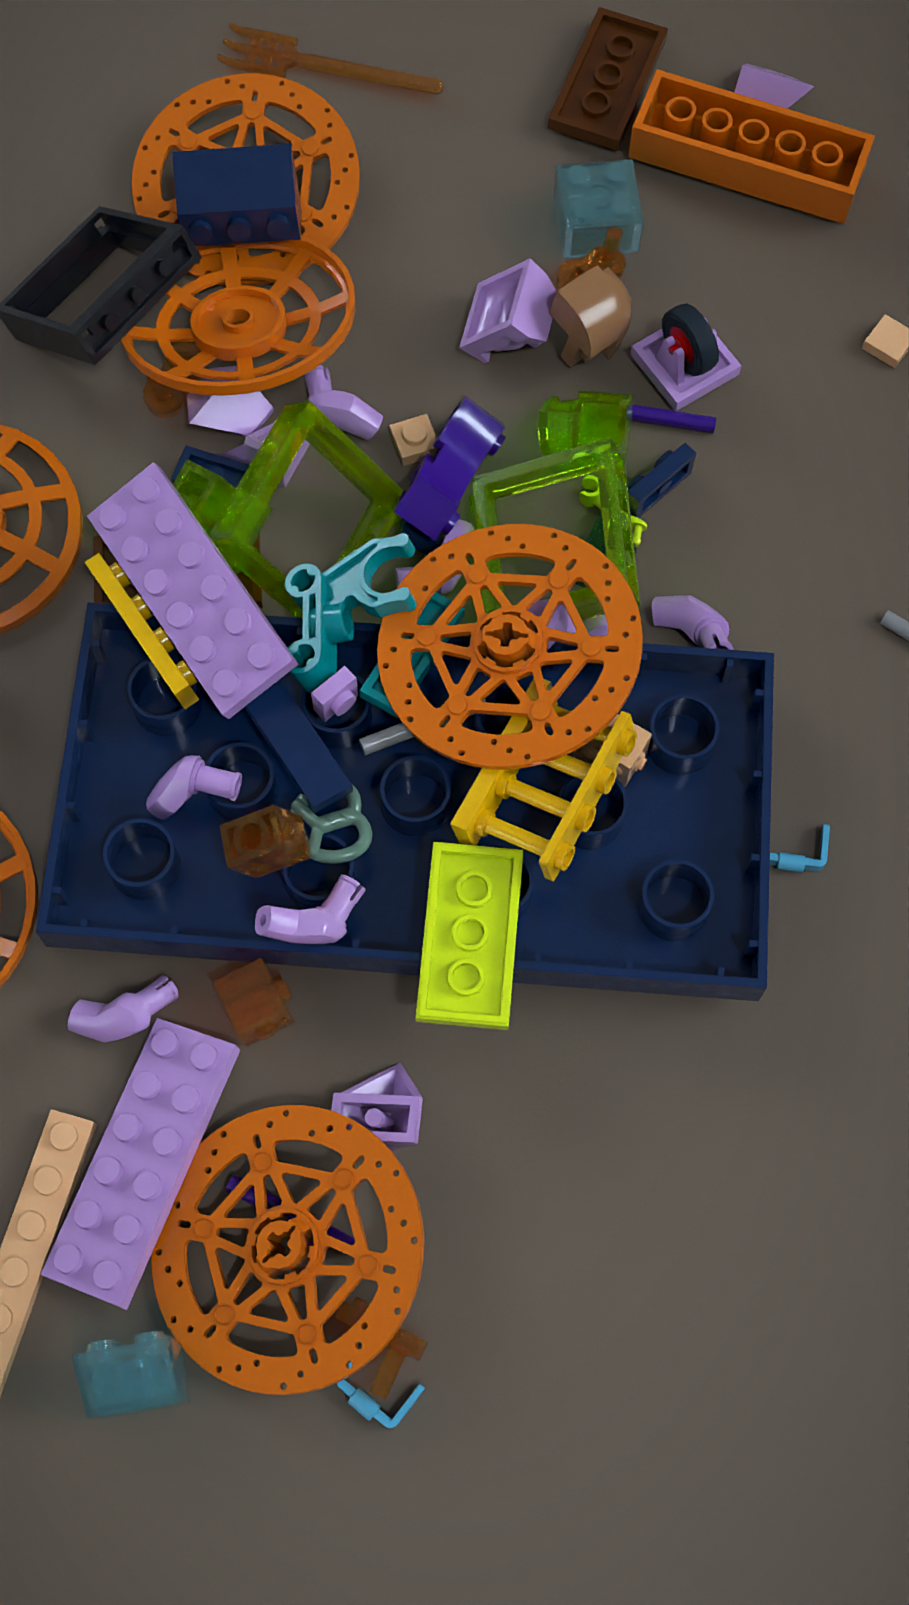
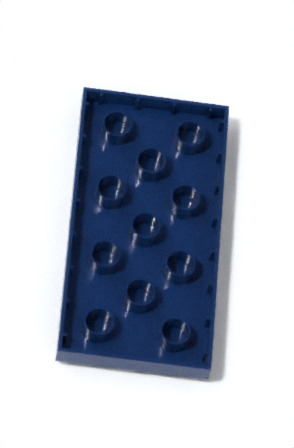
(654, 902)

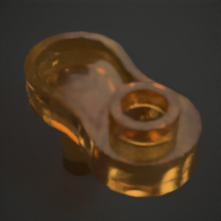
(603, 256)
(164, 400)
(400, 1346)

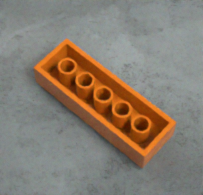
(750, 146)

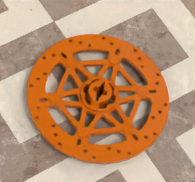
(217, 94)
(525, 651)
(308, 1251)

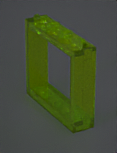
(293, 426)
(618, 535)

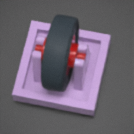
(685, 357)

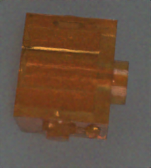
(264, 841)
(255, 1001)

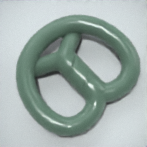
(332, 821)

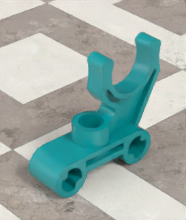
(329, 600)

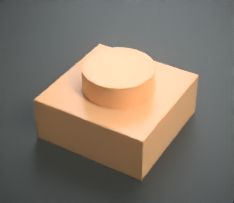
(413, 439)

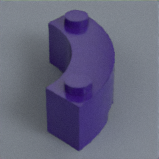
(443, 478)

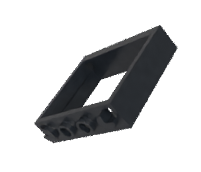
(164, 261)

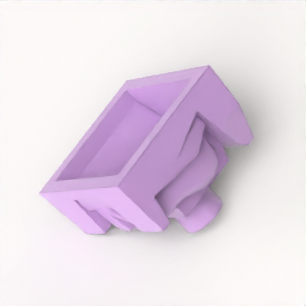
(509, 311)

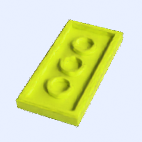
(469, 936)

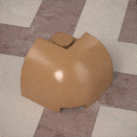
(593, 313)

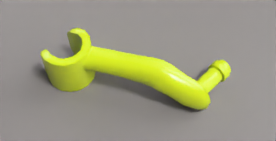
(593, 499)

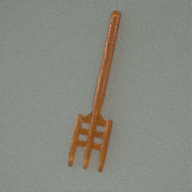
(290, 57)

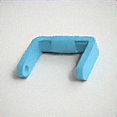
(799, 863)
(371, 1409)

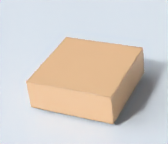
(888, 341)

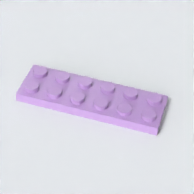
(192, 591)
(140, 1163)

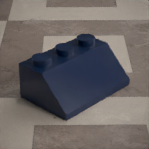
(238, 194)

